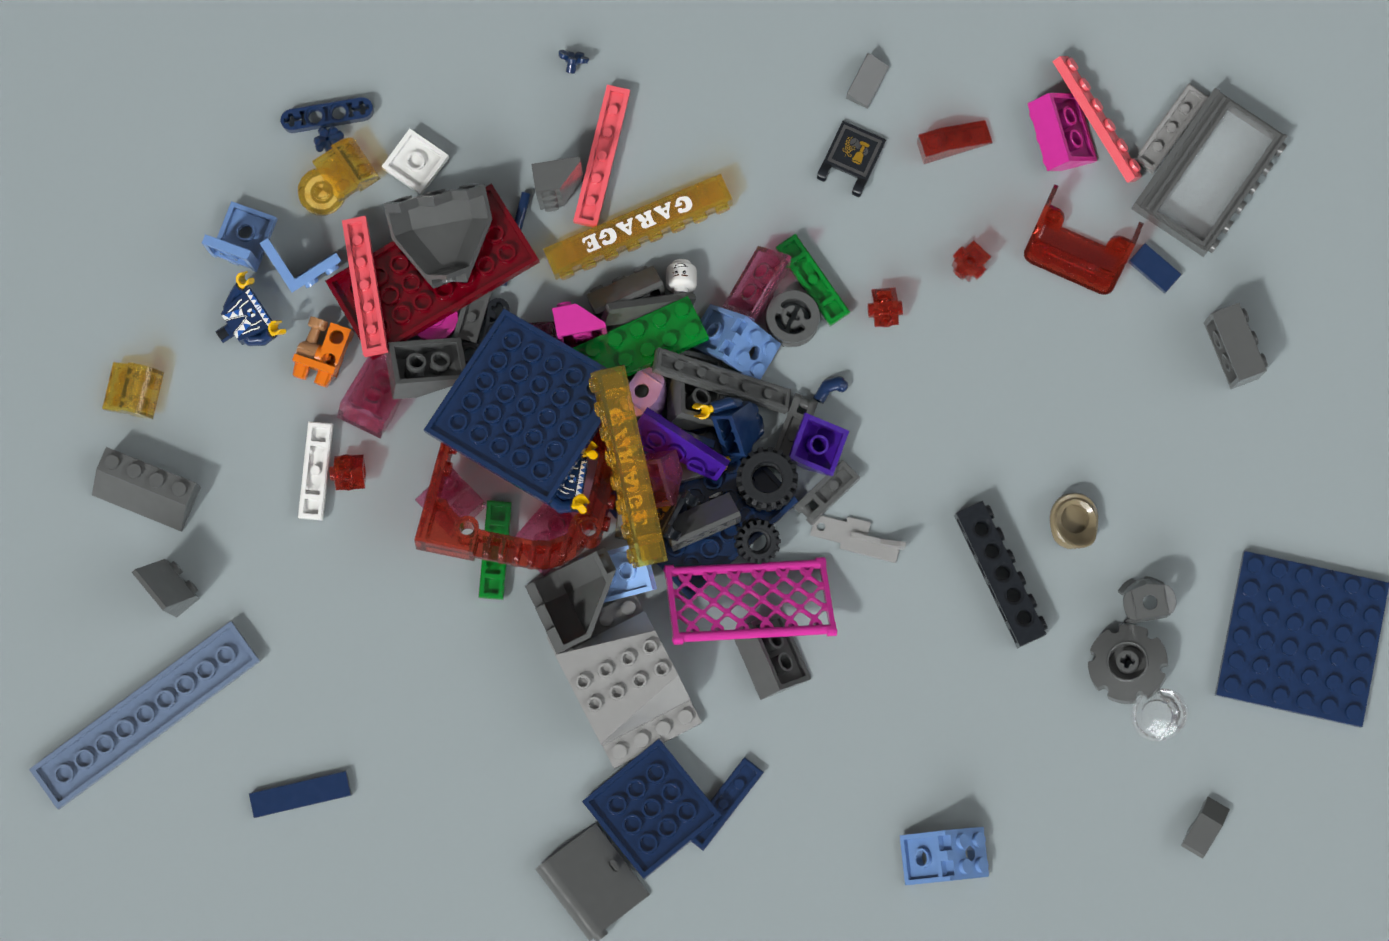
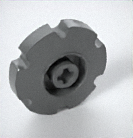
(1144, 673)

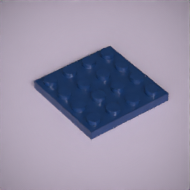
(651, 809)

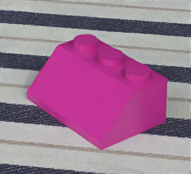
(1061, 131)
(576, 325)

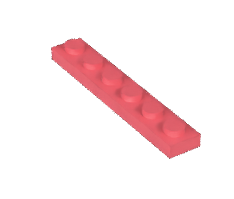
(1103, 126)
(602, 156)
(365, 286)

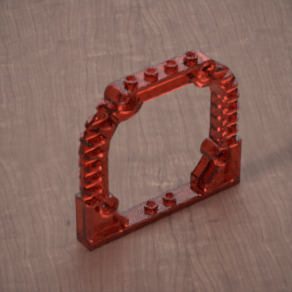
(442, 528)

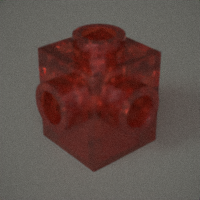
(974, 254)
(884, 307)
(348, 472)

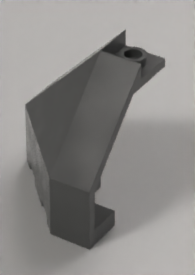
(441, 231)
(573, 598)

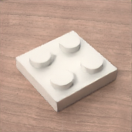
(415, 162)

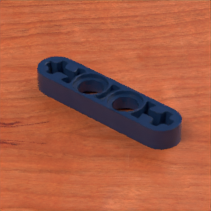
(327, 115)

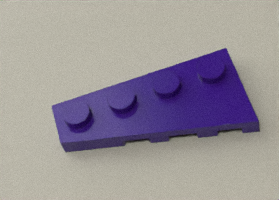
(661, 435)

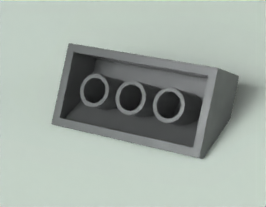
(144, 489)

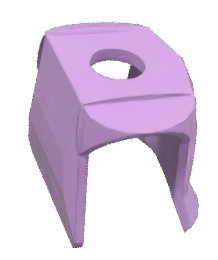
(657, 395)

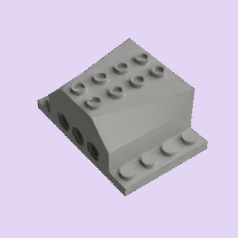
(627, 683)

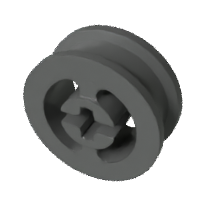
(776, 311)

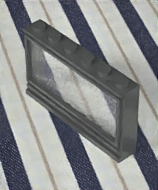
(1210, 173)

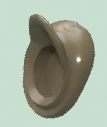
(1074, 521)

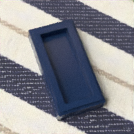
(1154, 268)

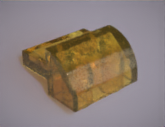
(346, 169)
(133, 390)

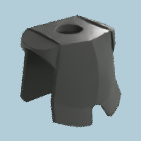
(1133, 597)

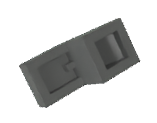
(1205, 827)

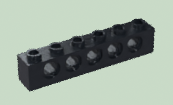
(1009, 610)

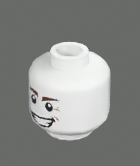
(681, 276)

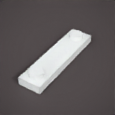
(315, 471)

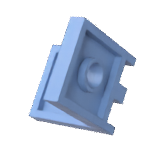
(235, 248)
(306, 278)
(735, 339)
(944, 855)

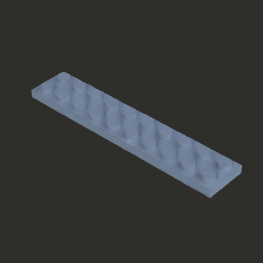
(144, 715)

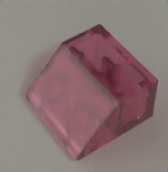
(459, 496)

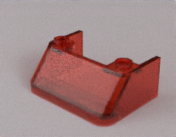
(1076, 256)

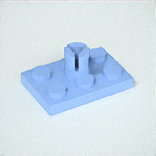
(628, 580)

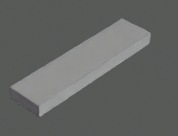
(1170, 128)

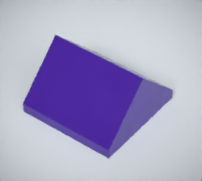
(818, 445)

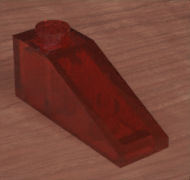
(952, 140)

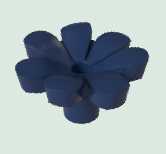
(573, 60)
(327, 138)

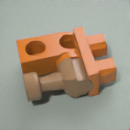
(322, 358)

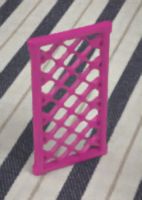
(742, 629)

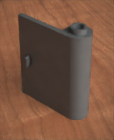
(589, 886)

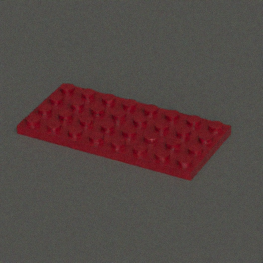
(411, 302)

